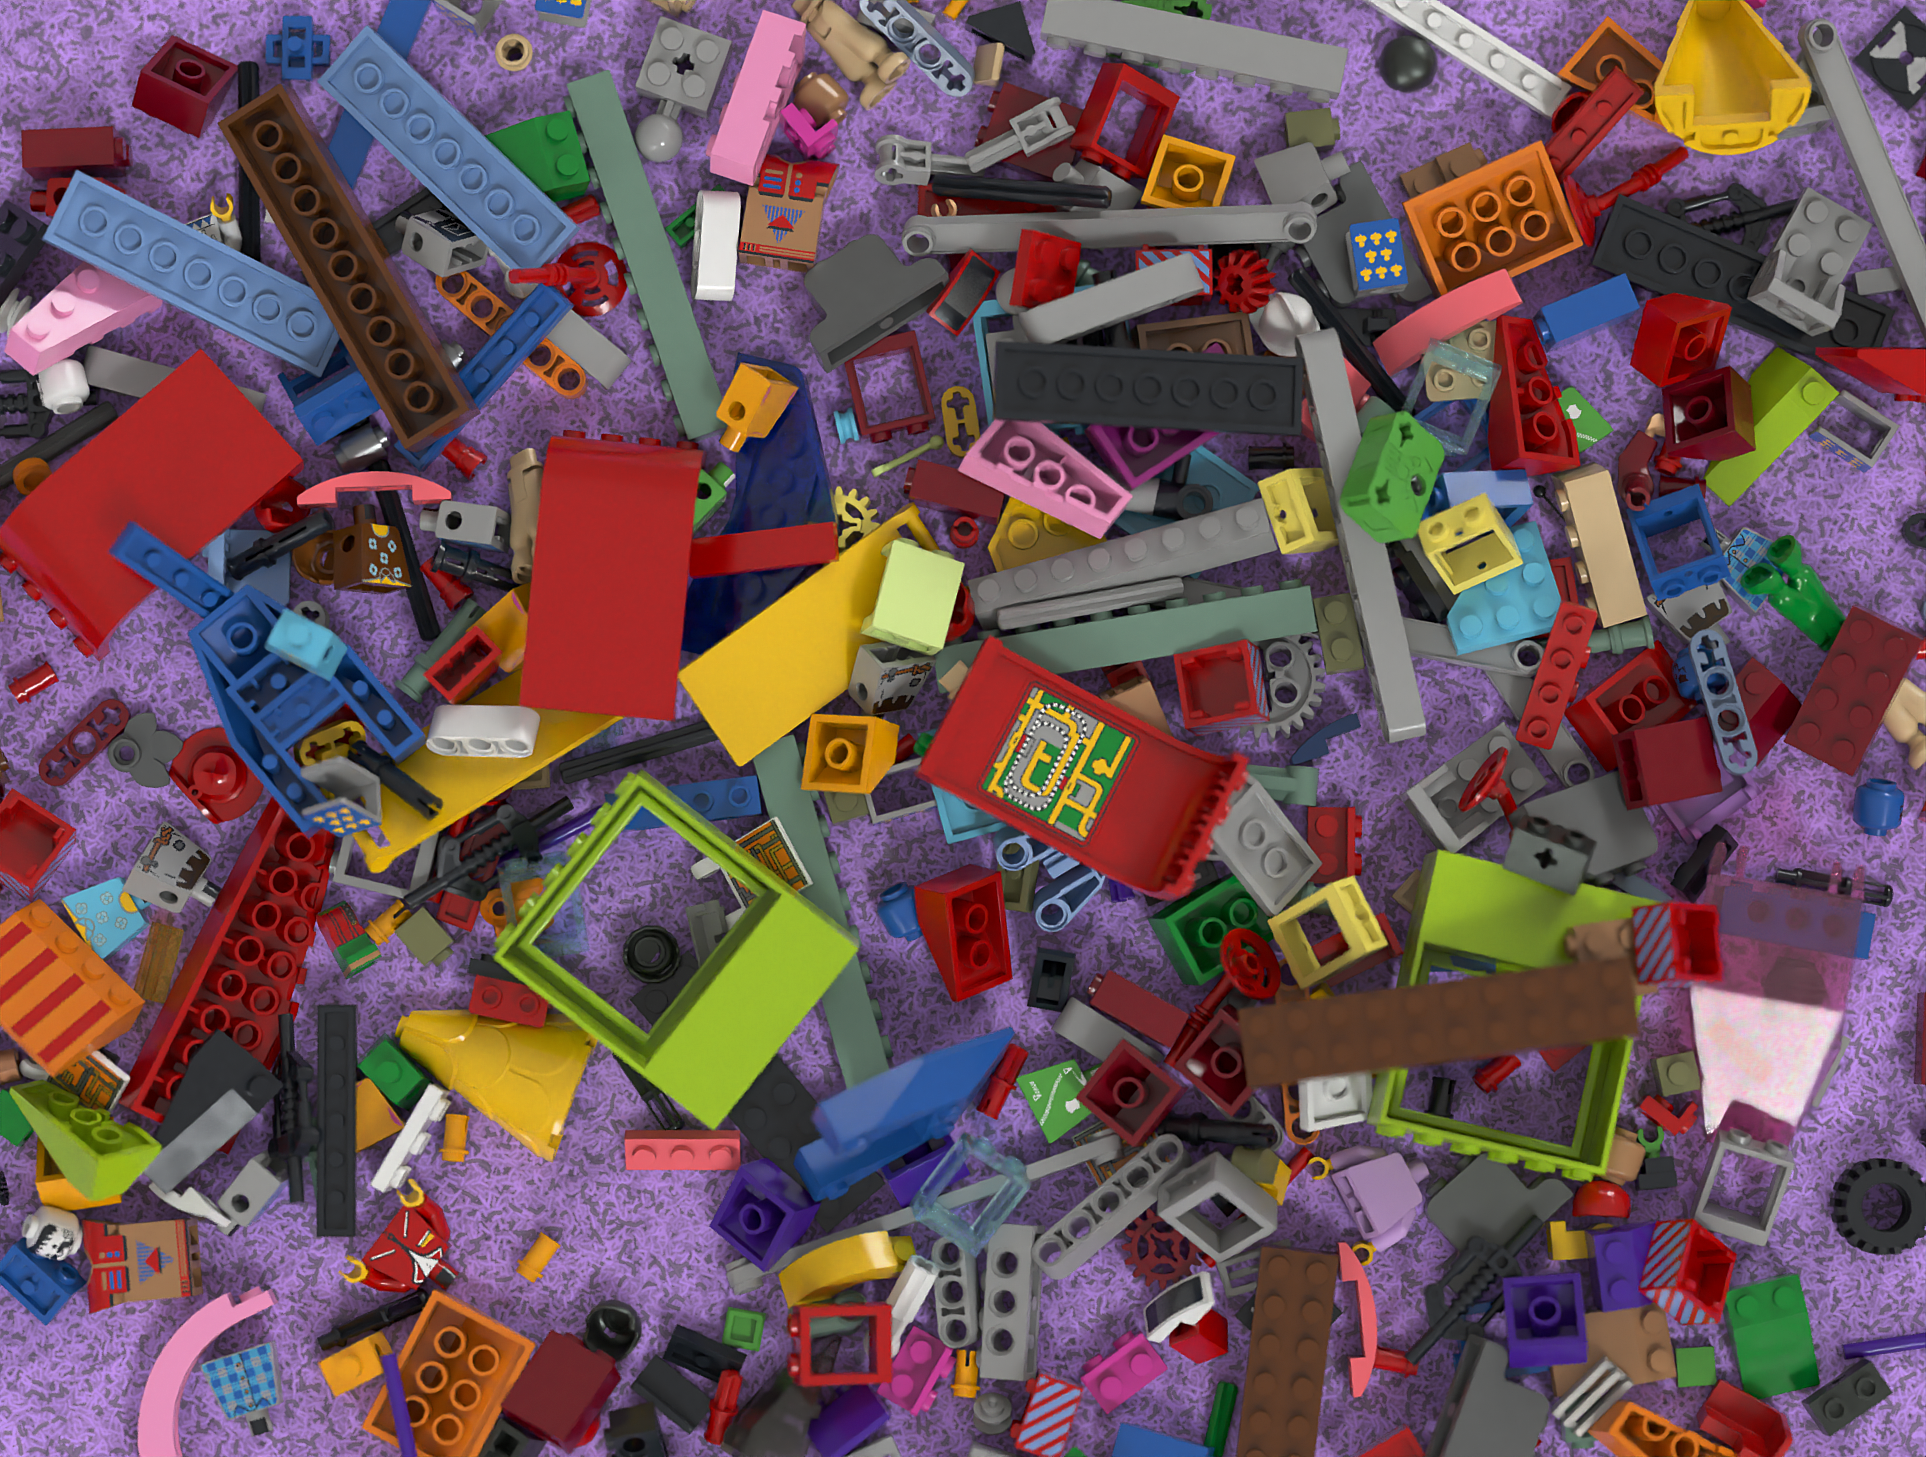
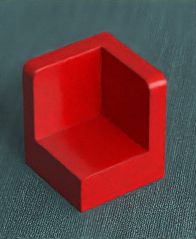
(1203, 1340)

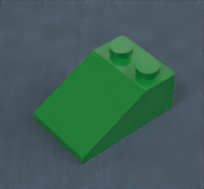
(547, 154)
(1197, 923)
(1771, 1336)

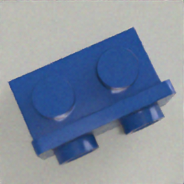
(38, 1281)

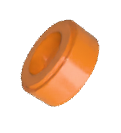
(30, 474)

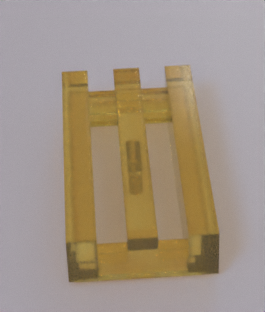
(158, 962)

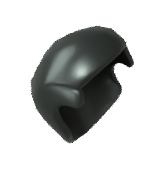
(1408, 64)
(641, 949)
(620, 1319)

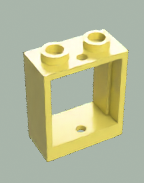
(1298, 494)
(1461, 566)
(1361, 934)

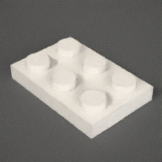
(1334, 1102)
(412, 1139)

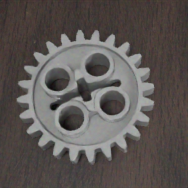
(1296, 677)

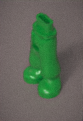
(1799, 600)

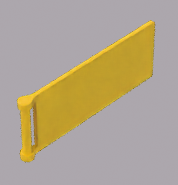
(796, 649)
(470, 780)

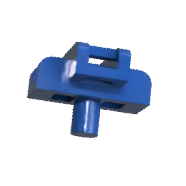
(298, 45)

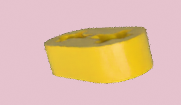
(951, 423)
(325, 736)

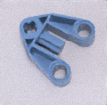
(1069, 890)

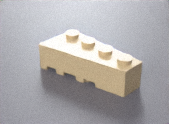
(1599, 543)

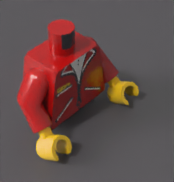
(408, 1249)

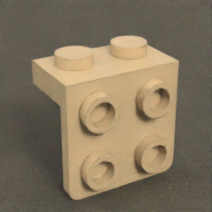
(1450, 385)

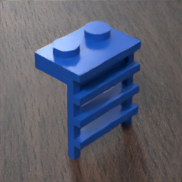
(334, 403)

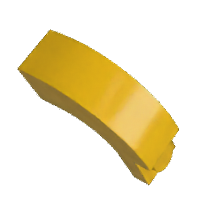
(843, 1265)

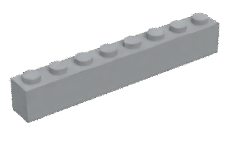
(1196, 45)
(1130, 560)

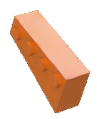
(1615, 47)
(1641, 1433)

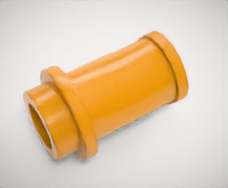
(386, 924)
(455, 1138)
(537, 1258)
(965, 1377)

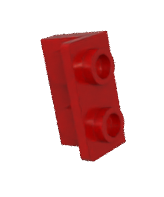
(1332, 838)
(508, 1002)

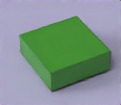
(743, 1329)
(1695, 1366)

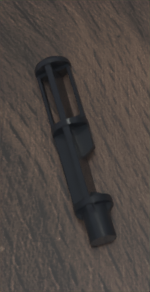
(1799, 876)
(649, 1091)
(375, 1319)

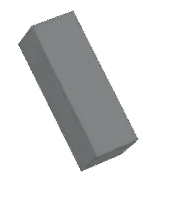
(1876, 282)

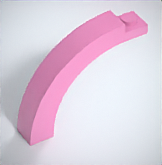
(164, 1388)

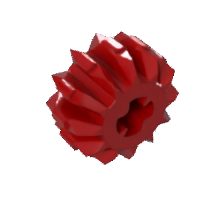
(1244, 281)

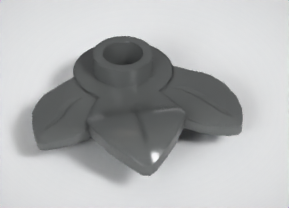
(151, 751)

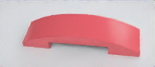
(1445, 318)
(326, 493)
(1359, 1366)

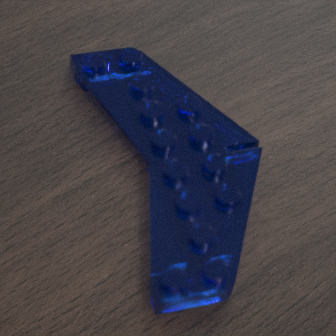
(777, 486)

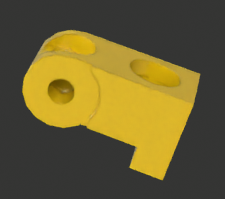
(1567, 1244)

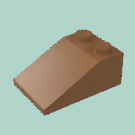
(1197, 334)
(1631, 1338)

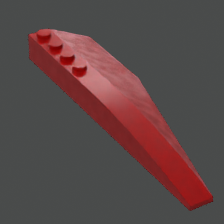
(243, 956)

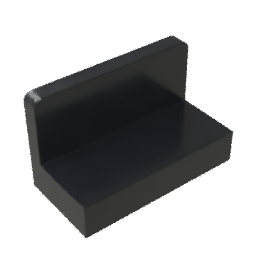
(672, 1394)

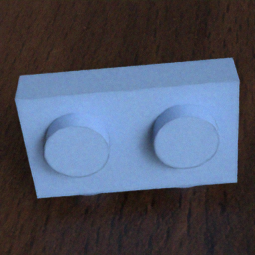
(270, 581)

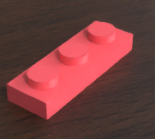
(682, 1149)

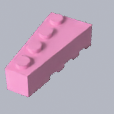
(757, 98)
(75, 314)
(1046, 474)

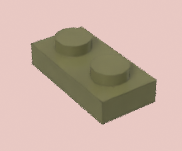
(1338, 634)
(1019, 885)

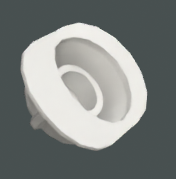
(1282, 320)

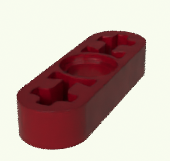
(70, 769)

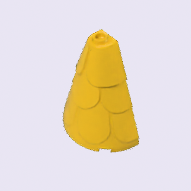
(1728, 80)
(504, 1068)

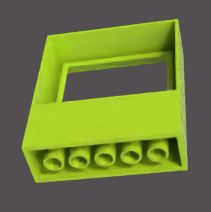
(1518, 925)
(736, 1002)

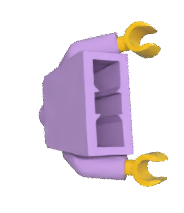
(1377, 1192)

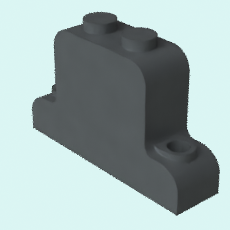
(1328, 249)
(866, 296)
(1601, 813)
(1488, 1203)
(1485, 1411)

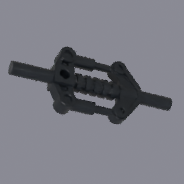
(1753, 213)
(38, 414)
(453, 873)
(294, 1129)
(1445, 1319)

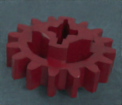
(1149, 1260)

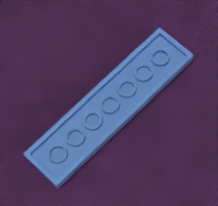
(447, 153)
(193, 273)

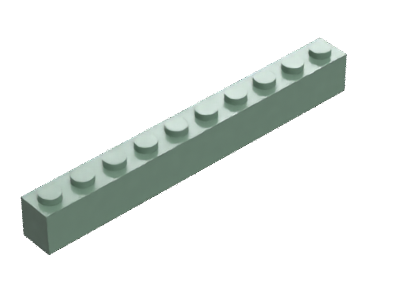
(648, 254)
(1149, 632)
(846, 1001)

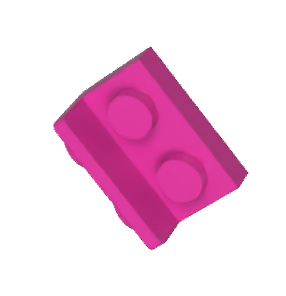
(799, 129)
(916, 1371)
(1122, 1371)

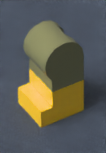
(1264, 1169)

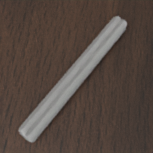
(1089, 603)

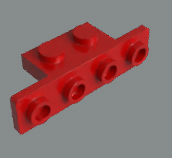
(1556, 675)

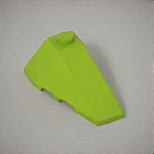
(1784, 403)

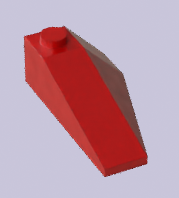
(1525, 413)

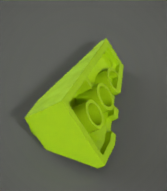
(86, 1145)

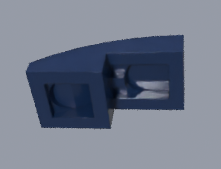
(1316, 745)

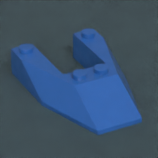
(275, 703)
(895, 1113)

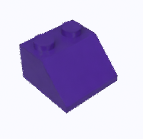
(913, 1169)
(764, 1213)
(1617, 1264)
(1545, 1320)
(847, 1419)

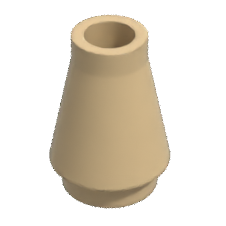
(510, 45)

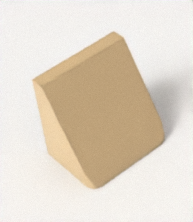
(988, 64)

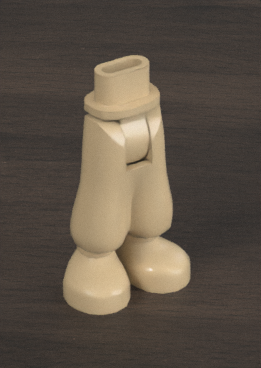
(853, 48)
(524, 499)
(1903, 721)

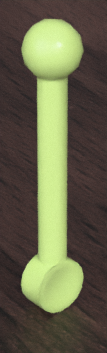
(936, 442)

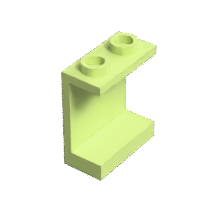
(915, 597)

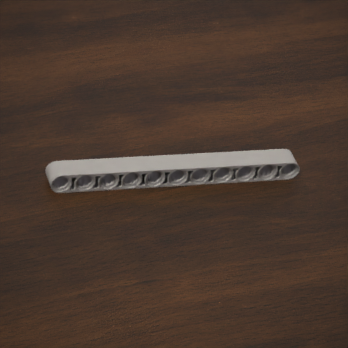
(1363, 557)

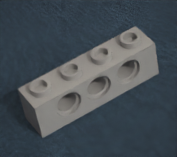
(1022, 1321)

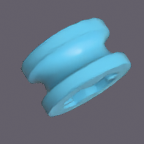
(846, 425)

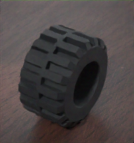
(1848, 1206)

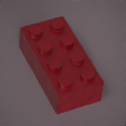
(1854, 689)

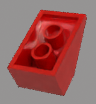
(1883, 368)
(1628, 699)
(966, 929)

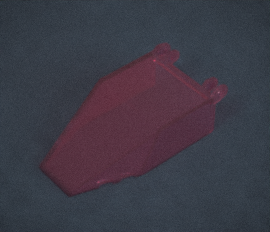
(1782, 999)

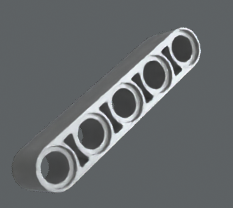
(1113, 301)
(136, 376)
(1092, 1209)

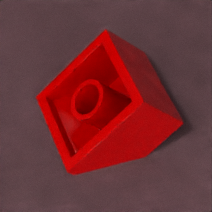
(1679, 338)

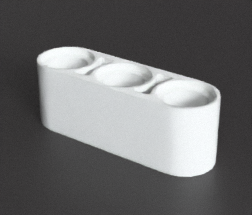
(715, 245)
(483, 731)

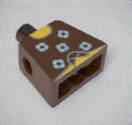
(369, 556)

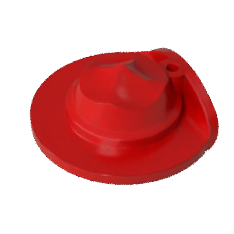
(215, 776)

